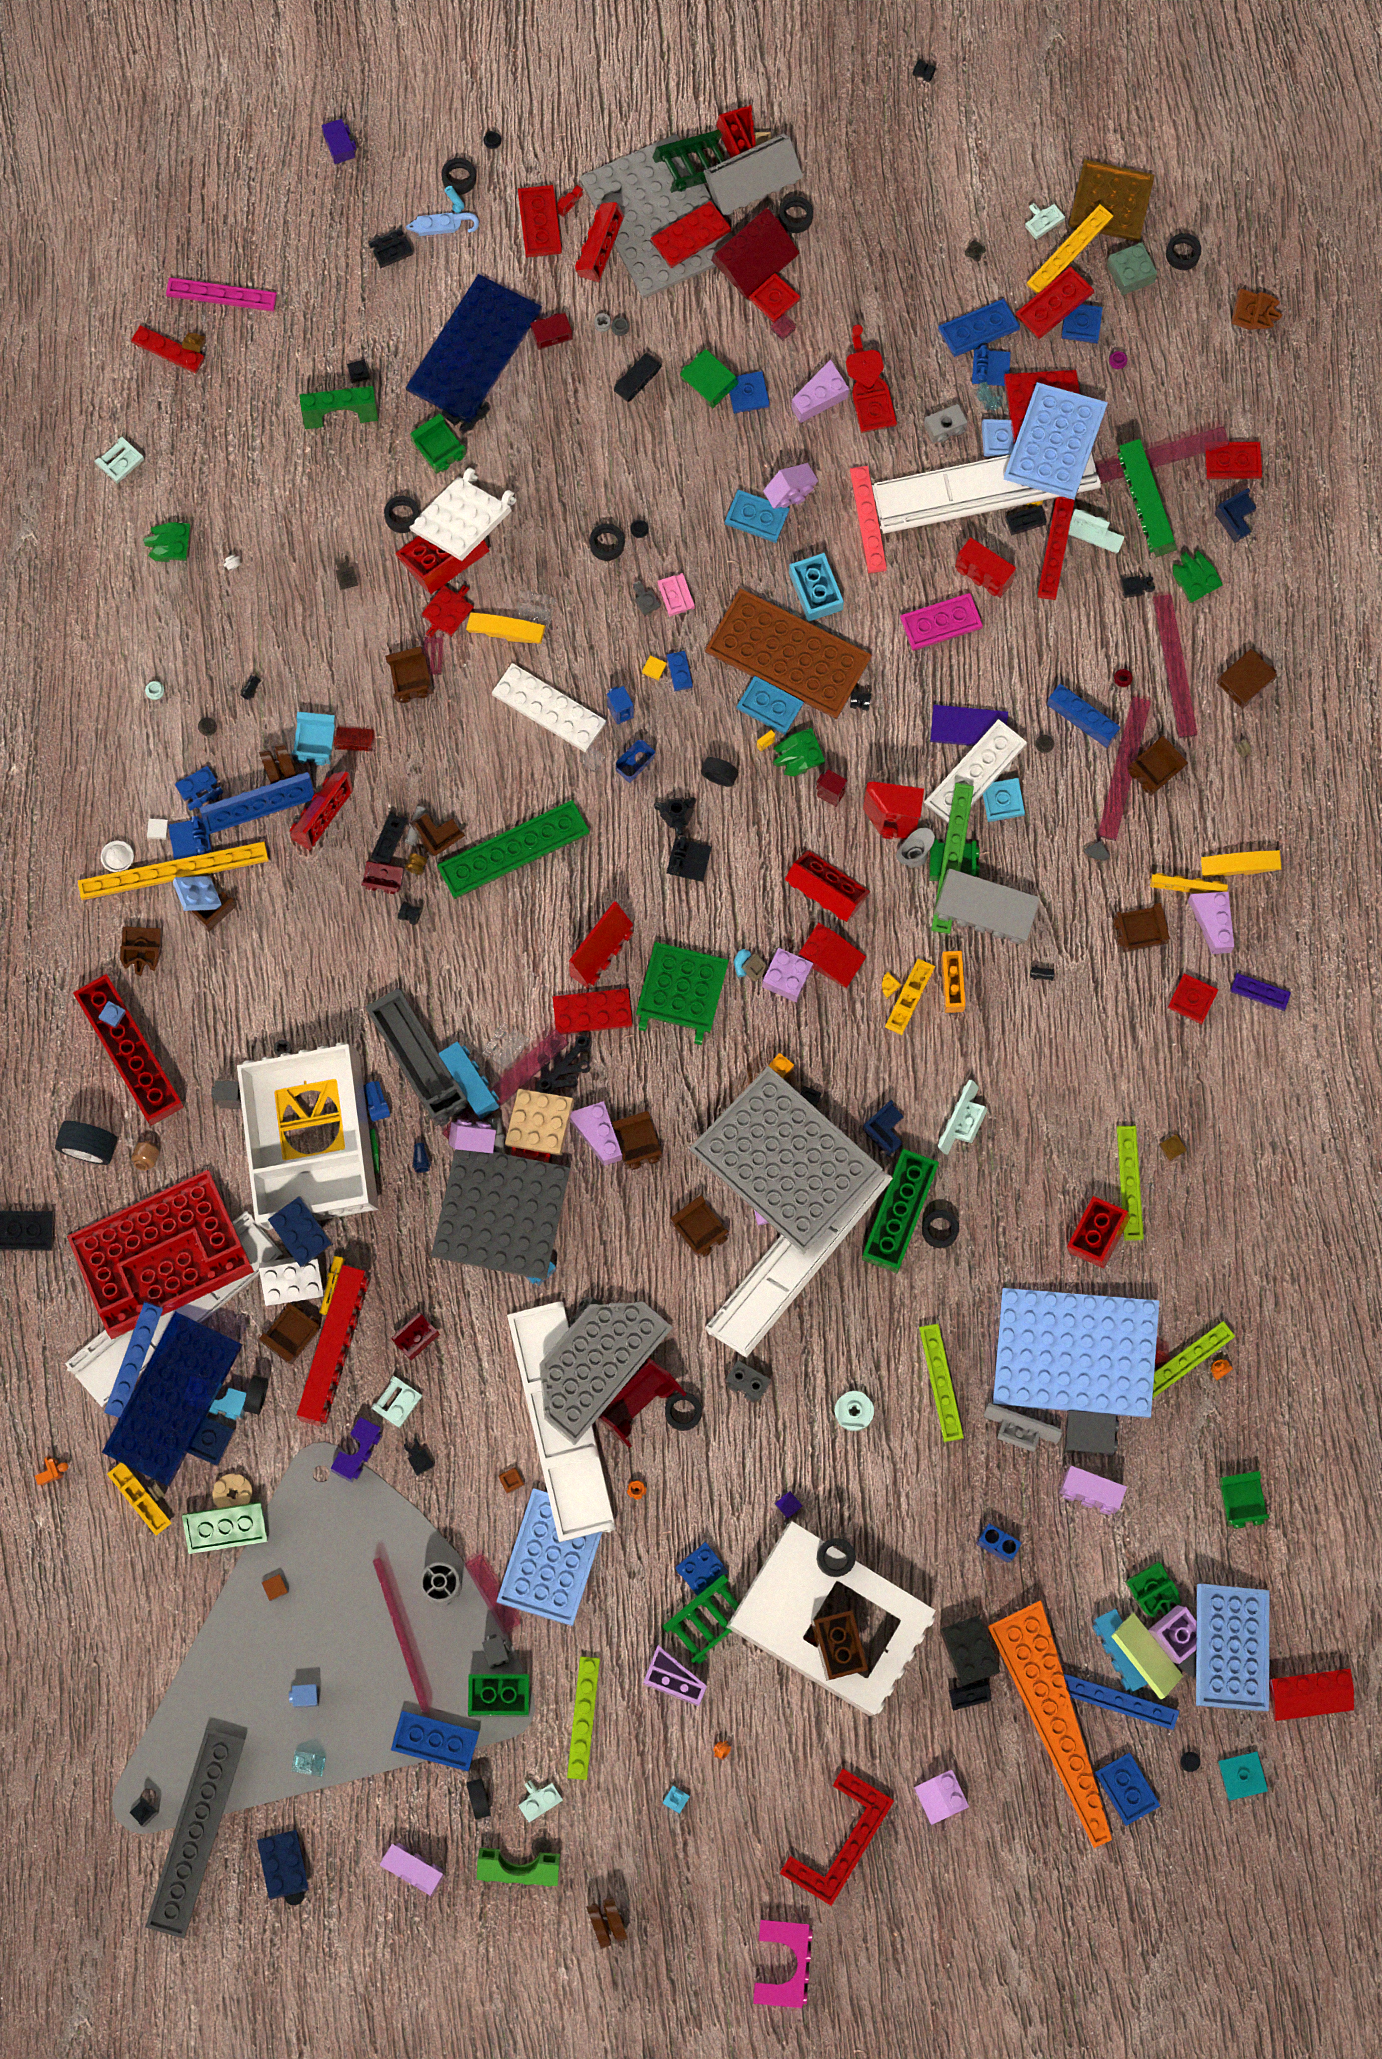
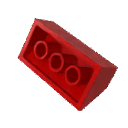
(600, 241)
(826, 885)
(1312, 1694)

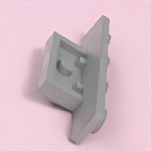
(1021, 1429)

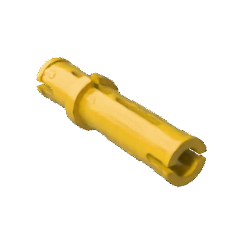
(336, 1264)

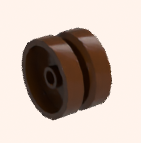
(280, 766)
(608, 1922)

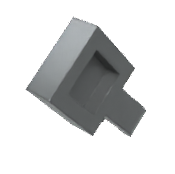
(646, 600)

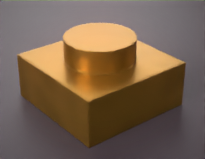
(193, 342)
(1172, 1147)

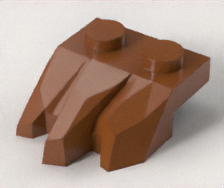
(1255, 310)

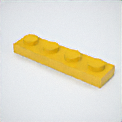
(1180, 883)

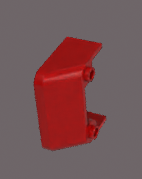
(893, 808)

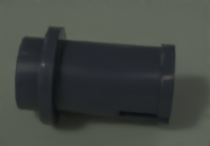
(250, 687)
(1041, 973)

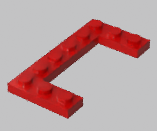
(877, 1807)

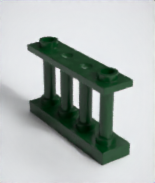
(681, 149)

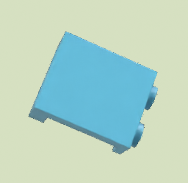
(314, 738)

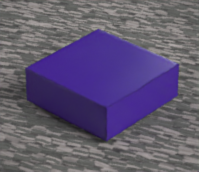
(788, 1505)

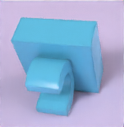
(676, 1799)

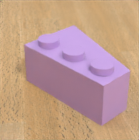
(413, 1869)

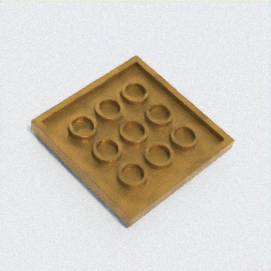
(1119, 191)

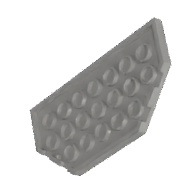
(596, 1362)

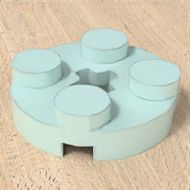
(862, 1403)

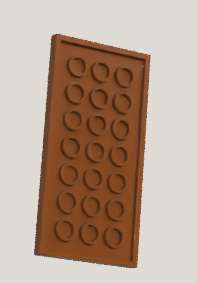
(788, 653)

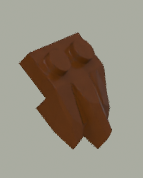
(140, 947)

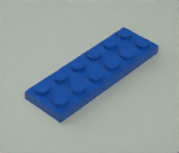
(257, 803)

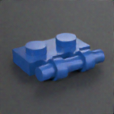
(197, 783)

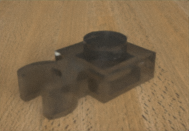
(345, 575)

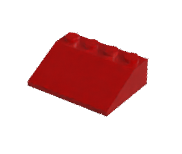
(434, 566)
(322, 810)
(601, 946)

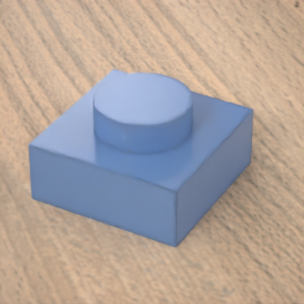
(112, 1014)

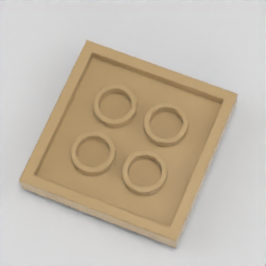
(539, 1122)

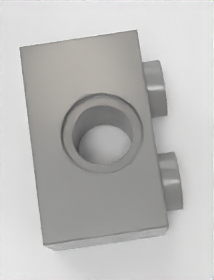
(952, 416)

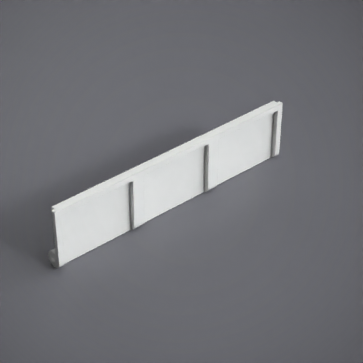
(958, 493)
(781, 1278)
(101, 1359)
(570, 1471)

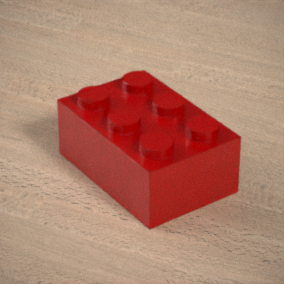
(985, 568)
(1098, 1232)

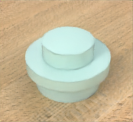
(154, 690)

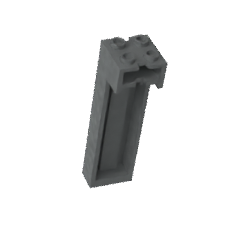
(417, 1058)

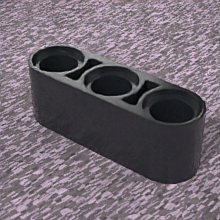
(637, 377)

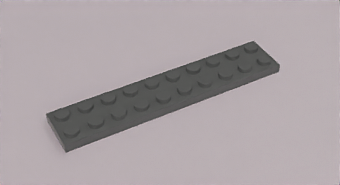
(195, 1833)

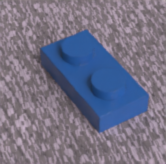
(679, 671)

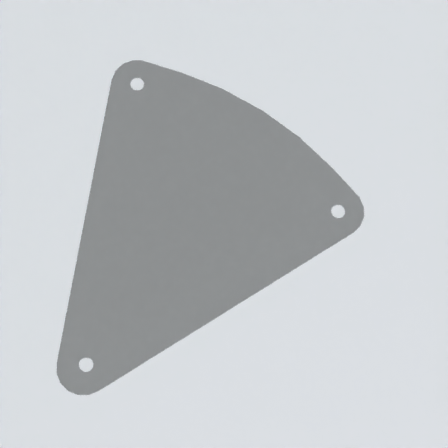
(322, 1633)

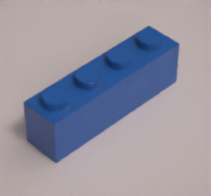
(1083, 715)

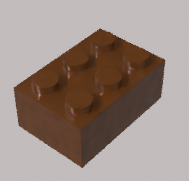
(839, 1645)

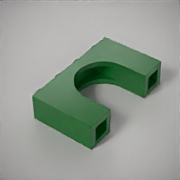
(318, 404)

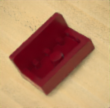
(383, 877)
(415, 1336)

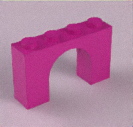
(795, 1937)

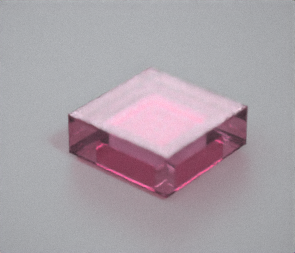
(782, 327)

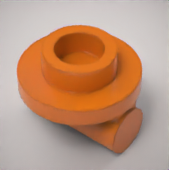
(1220, 1369)

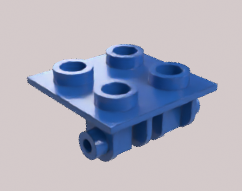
(990, 366)
(189, 838)
(701, 1569)

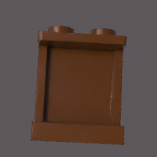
(410, 674)
(1246, 678)
(1156, 765)
(1141, 928)
(637, 1140)
(699, 1227)
(290, 1333)

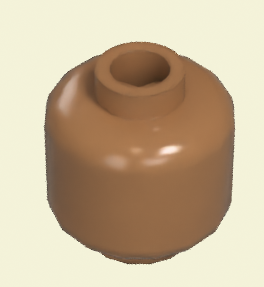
(145, 1155)

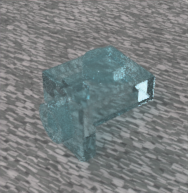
(988, 402)
(308, 1764)

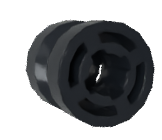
(924, 70)
(856, 700)
(410, 913)

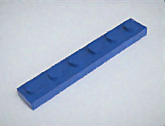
(133, 1359)
(1121, 1702)

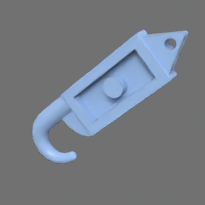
(441, 223)

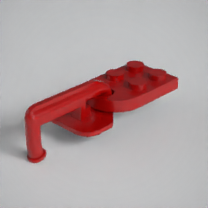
(873, 405)

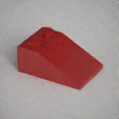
(832, 955)

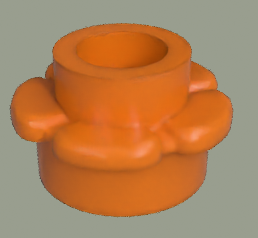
(631, 1489)
(722, 1750)

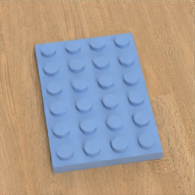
(1055, 441)
(544, 1573)
(1232, 1648)

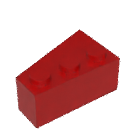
(737, 130)

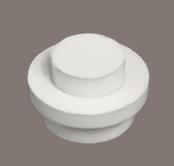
(232, 562)

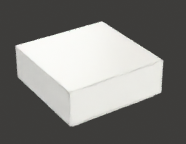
(157, 829)

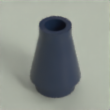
(421, 1161)

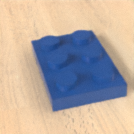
(1127, 1789)

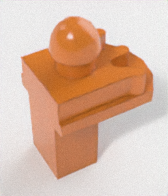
(53, 1473)

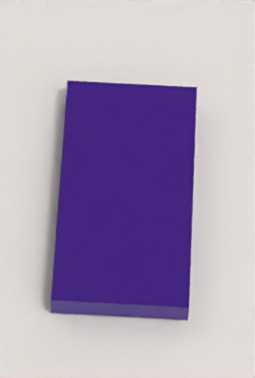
(962, 724)

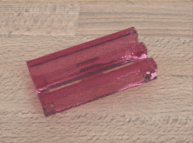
(440, 648)

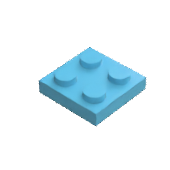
(1003, 800)

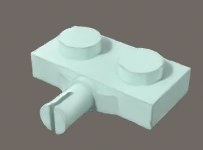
(1043, 220)
(539, 1800)

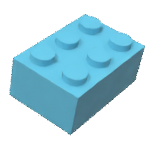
(816, 587)

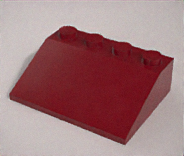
(755, 253)

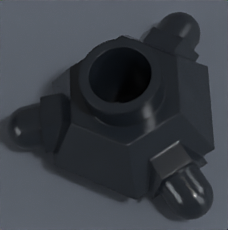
(676, 812)

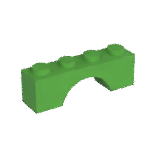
(541, 1871)

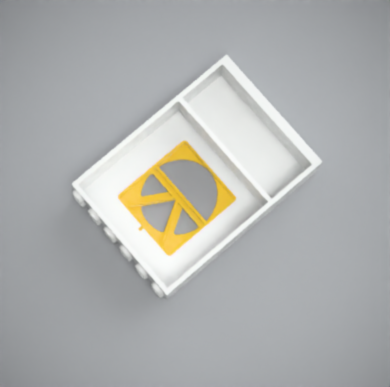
(330, 1181)

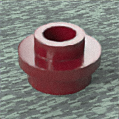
(1125, 673)

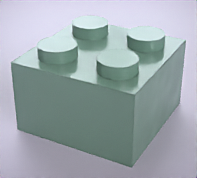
(1132, 269)

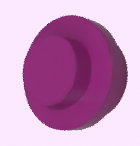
(1118, 360)

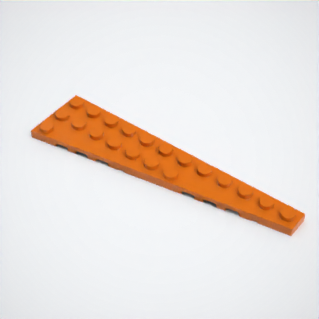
(1039, 1677)

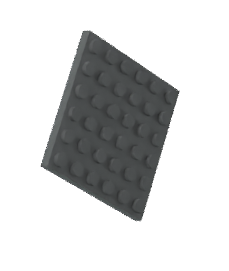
(501, 1213)

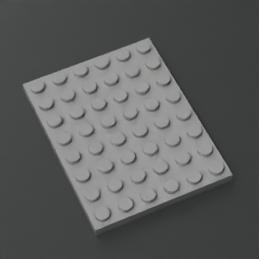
(648, 208)
(785, 1159)

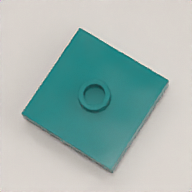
(1242, 1776)

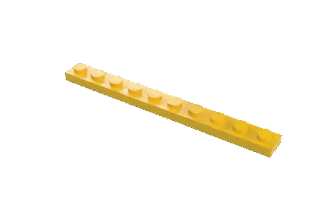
(167, 871)

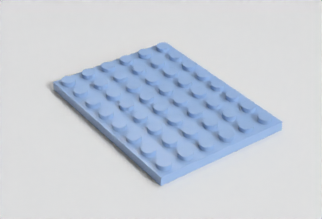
(1076, 1352)

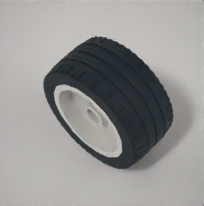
(86, 1142)

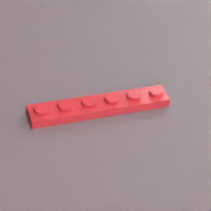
(868, 519)

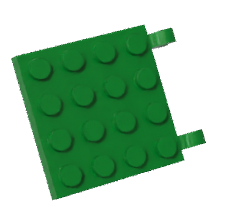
(682, 989)

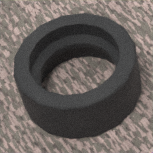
(459, 163)
(796, 202)
(1188, 239)
(398, 501)
(610, 555)
(719, 771)
(940, 1214)
(256, 1395)
(683, 1426)
(850, 1553)
(478, 1799)

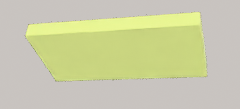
(1147, 1656)

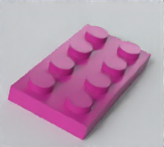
(941, 622)

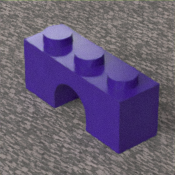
(350, 1465)

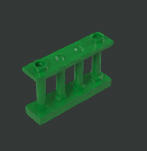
(689, 1612)

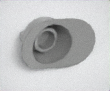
(915, 848)

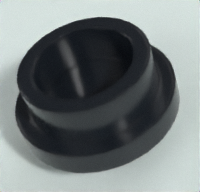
(492, 140)
(639, 528)
(1190, 1761)
(295, 1899)

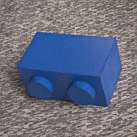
(620, 705)

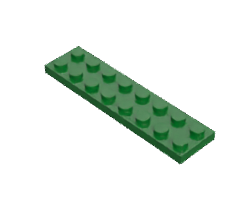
(513, 849)

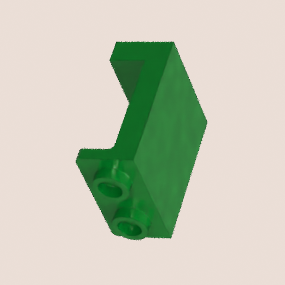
(709, 378)
(437, 444)
(968, 864)
(1243, 1499)

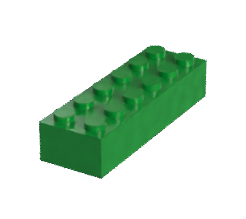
(1147, 497)
(900, 1211)

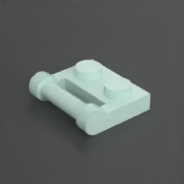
(123, 463)
(401, 1407)

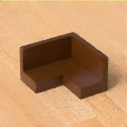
(435, 838)
(211, 918)

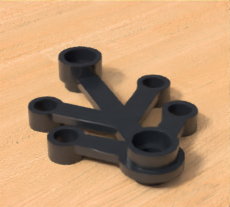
(562, 1067)

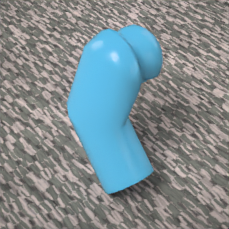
(456, 200)
(739, 961)

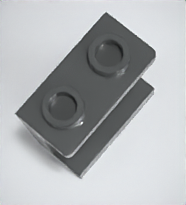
(1091, 1432)

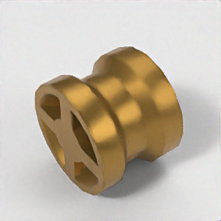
(416, 864)

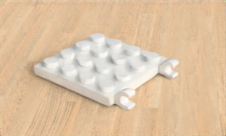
(462, 516)

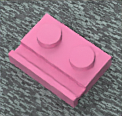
(675, 594)

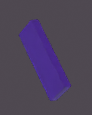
(1260, 992)

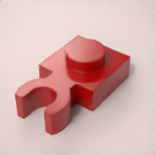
(567, 202)

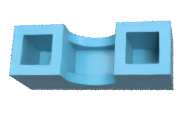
(231, 1404)

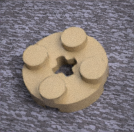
(235, 1482)

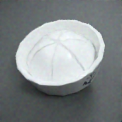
(117, 856)

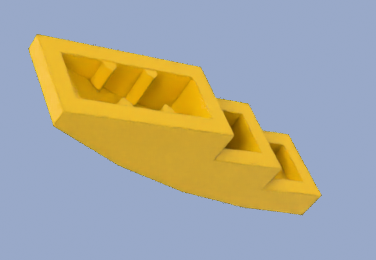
(505, 627)
(1241, 863)
(910, 996)
(139, 1498)

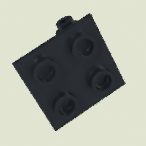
(689, 859)

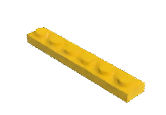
(1070, 249)

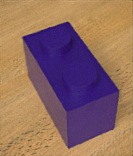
(338, 141)

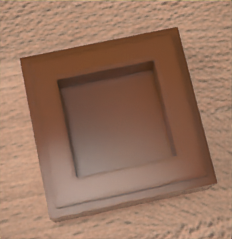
(511, 1480)
(274, 1587)

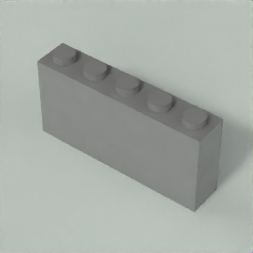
(753, 174)
(986, 906)

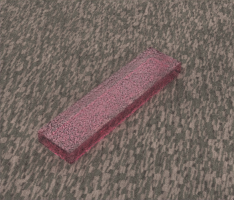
(489, 1591)

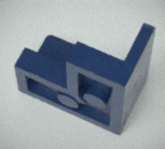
(1231, 514)
(880, 1127)

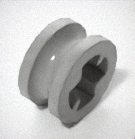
(600, 317)

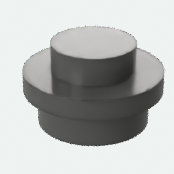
(620, 326)

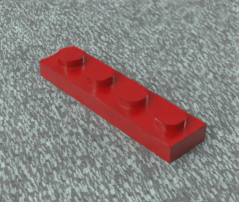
(167, 349)

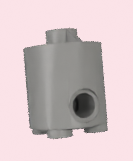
(433, 1577)

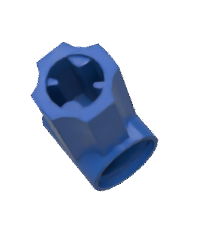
(377, 1105)

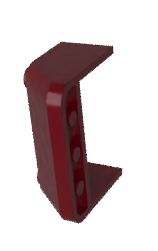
(638, 1392)

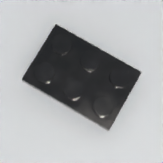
(26, 1230)

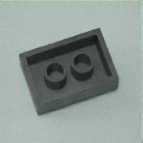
(970, 1651)

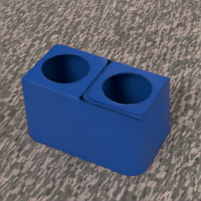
(638, 746)
(990, 1547)

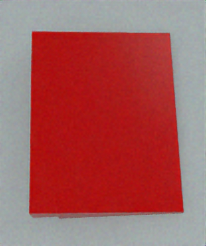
(182, 1246)

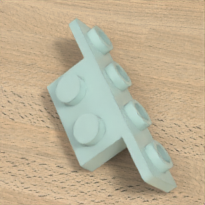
(1094, 531)
(965, 1119)

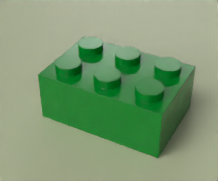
(498, 1695)

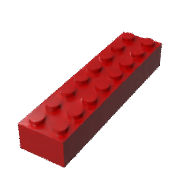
(129, 1052)
(332, 1346)

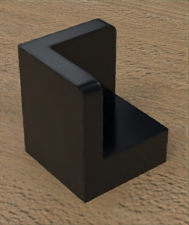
(143, 1812)

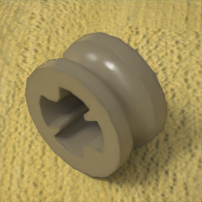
(1243, 748)
(156, 1491)

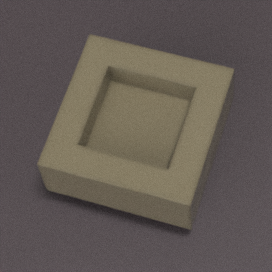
(754, 967)

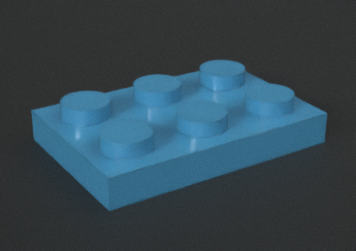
(756, 516)
(770, 705)

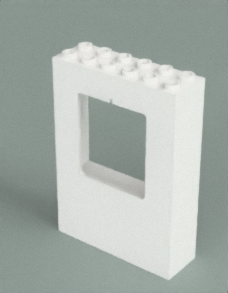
(789, 1597)

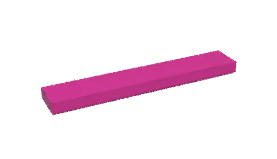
(221, 294)

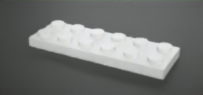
(549, 707)
(978, 767)

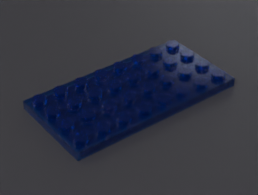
(473, 348)
(172, 1398)

